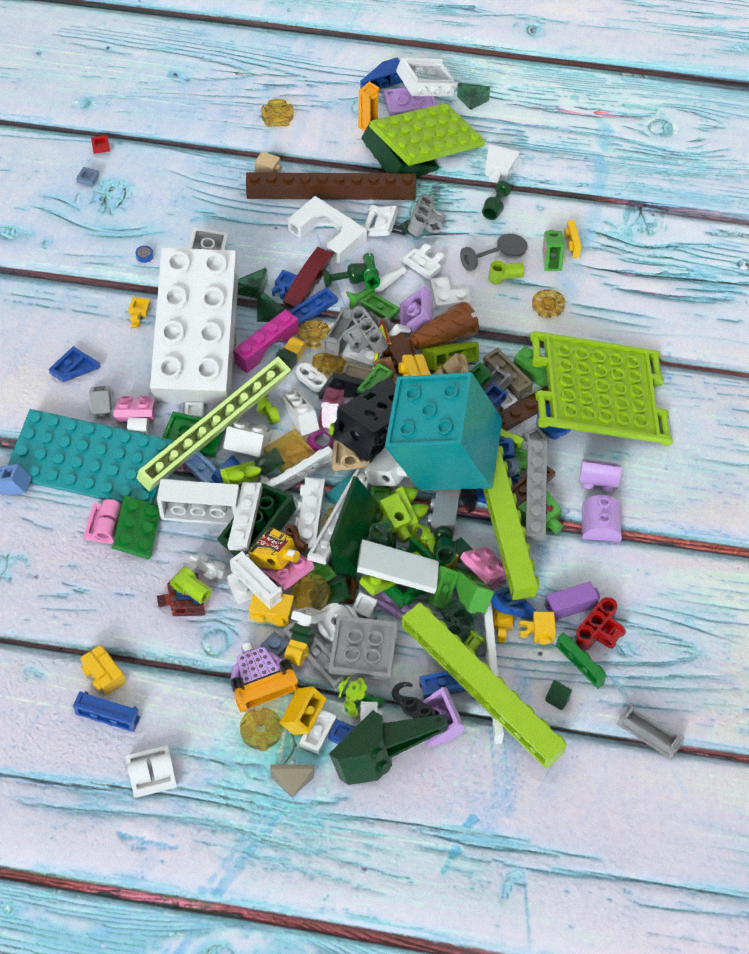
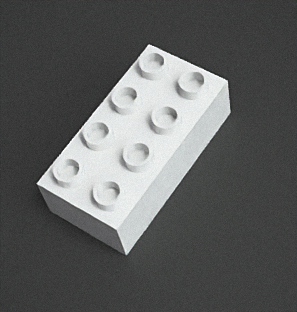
(195, 326)

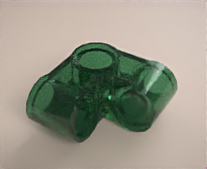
(386, 538)
(456, 617)

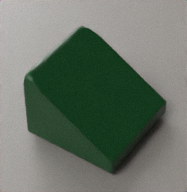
(558, 695)

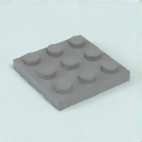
(363, 647)

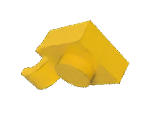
(138, 308)
(502, 623)

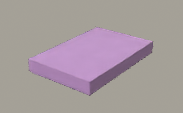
(401, 101)

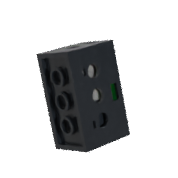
(365, 420)

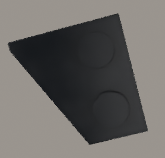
(343, 382)

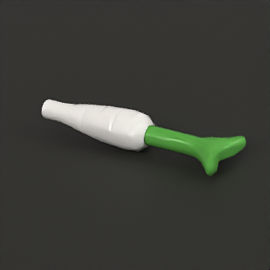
(385, 281)

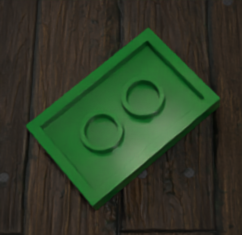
(180, 423)
(136, 527)

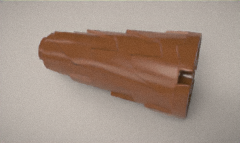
(447, 327)

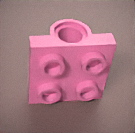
(134, 407)
(102, 521)
(485, 566)
(290, 573)

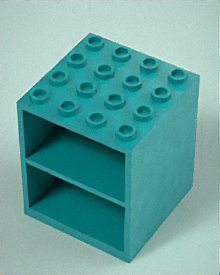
(444, 431)

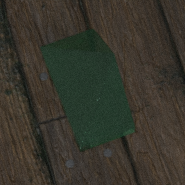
(266, 307)
(269, 461)

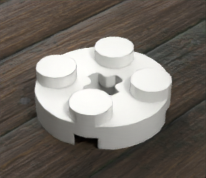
(326, 627)

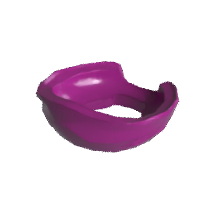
(311, 440)

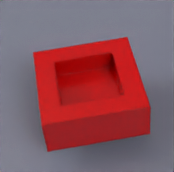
(100, 144)

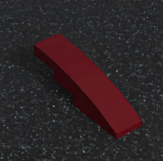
(307, 277)

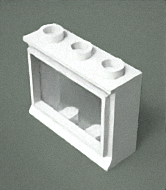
(426, 77)

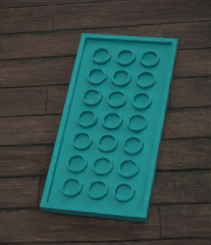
(85, 456)

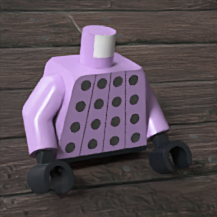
(256, 665)

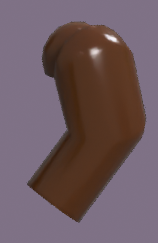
(293, 532)

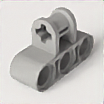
(425, 217)
(364, 332)

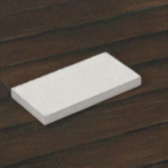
(398, 566)

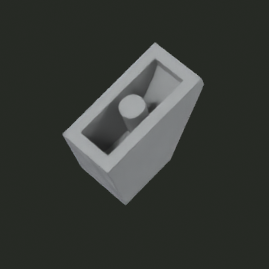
(100, 400)

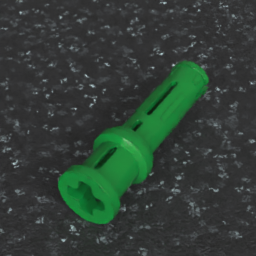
(370, 274)

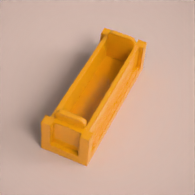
(367, 105)
(265, 690)

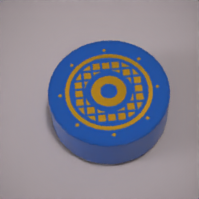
(144, 254)

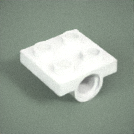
(151, 771)

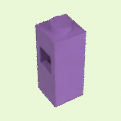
(572, 600)

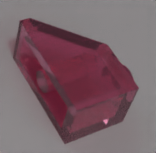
(331, 401)

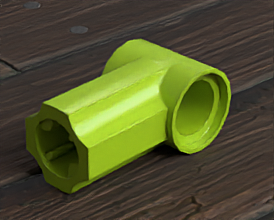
(500, 271)
(187, 582)

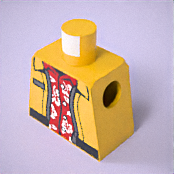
(274, 550)

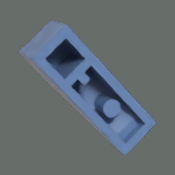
(13, 480)

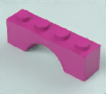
(250, 352)

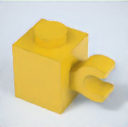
(541, 626)

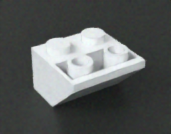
(247, 438)

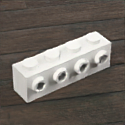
(310, 511)

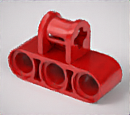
(605, 631)

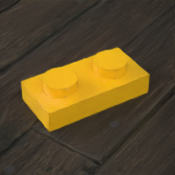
(573, 243)

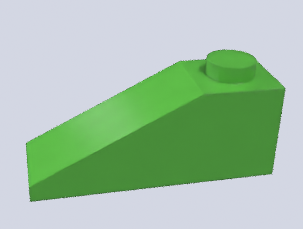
(472, 591)

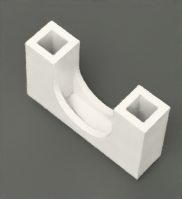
(318, 213)

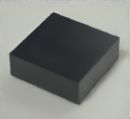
(468, 500)

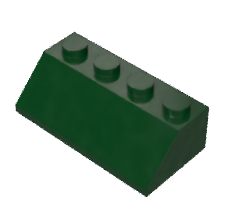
(273, 511)

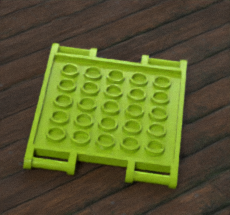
(600, 388)

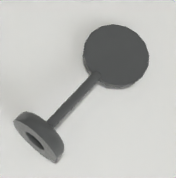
(508, 244)

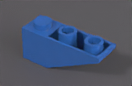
(383, 75)

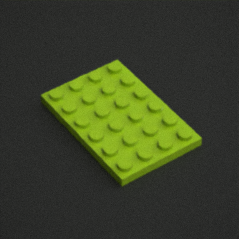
(427, 134)

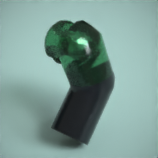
(401, 229)

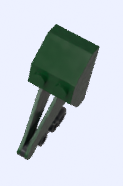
(371, 745)

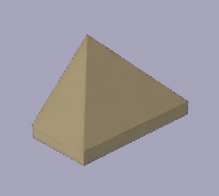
(292, 777)

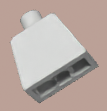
(500, 163)
(384, 470)

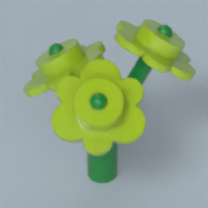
(355, 691)

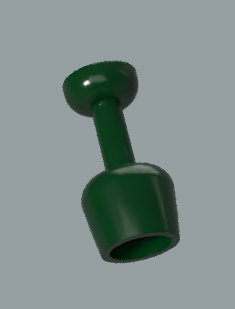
(493, 205)
(354, 273)
(444, 548)

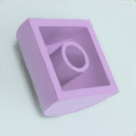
(417, 309)
(600, 474)
(601, 519)
(444, 704)

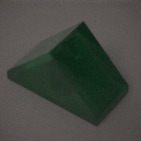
(473, 95)
(252, 283)

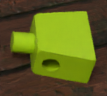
(395, 511)

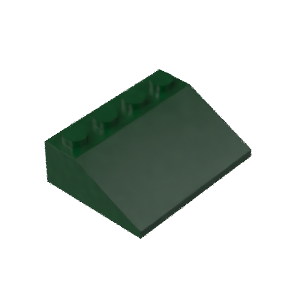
(390, 160)
(352, 526)

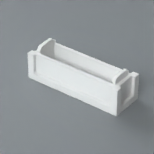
(256, 580)

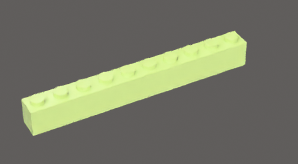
(213, 424)

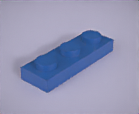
(314, 306)

